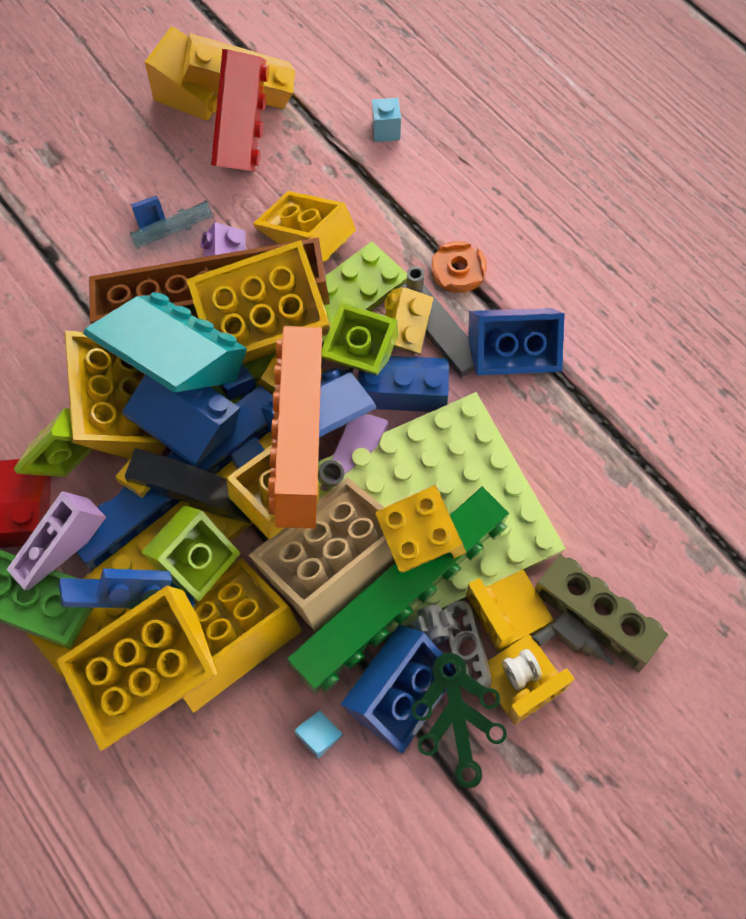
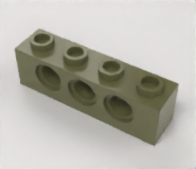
(633, 650)

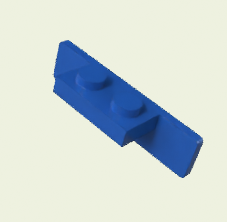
(115, 588)

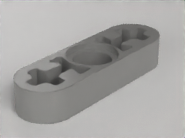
(458, 636)

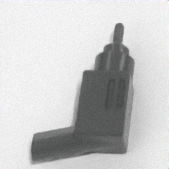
(573, 635)

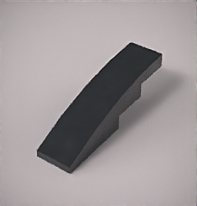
(184, 483)

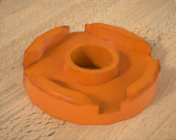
(458, 280)

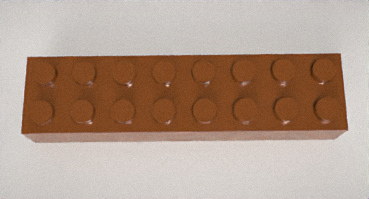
(117, 288)

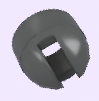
(333, 470)

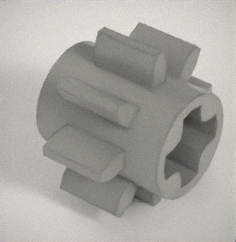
(434, 623)

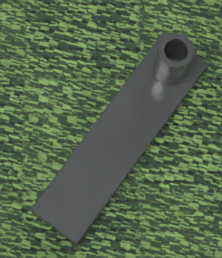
(442, 328)

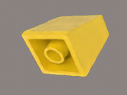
(165, 75)

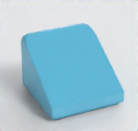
(318, 734)

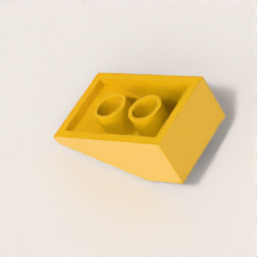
(307, 217)

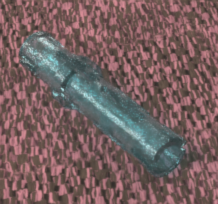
(182, 220)

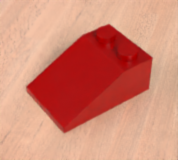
(22, 503)

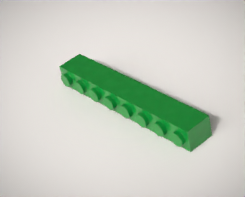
(392, 597)

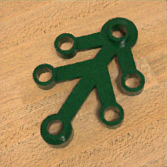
(457, 713)

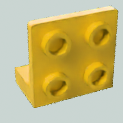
(419, 529)
(508, 608)
(534, 695)

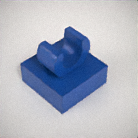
(147, 211)

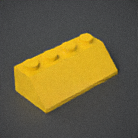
(204, 62)

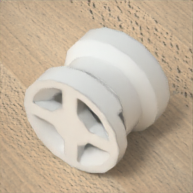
(522, 669)

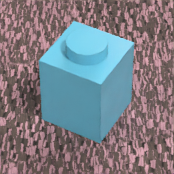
(386, 119)

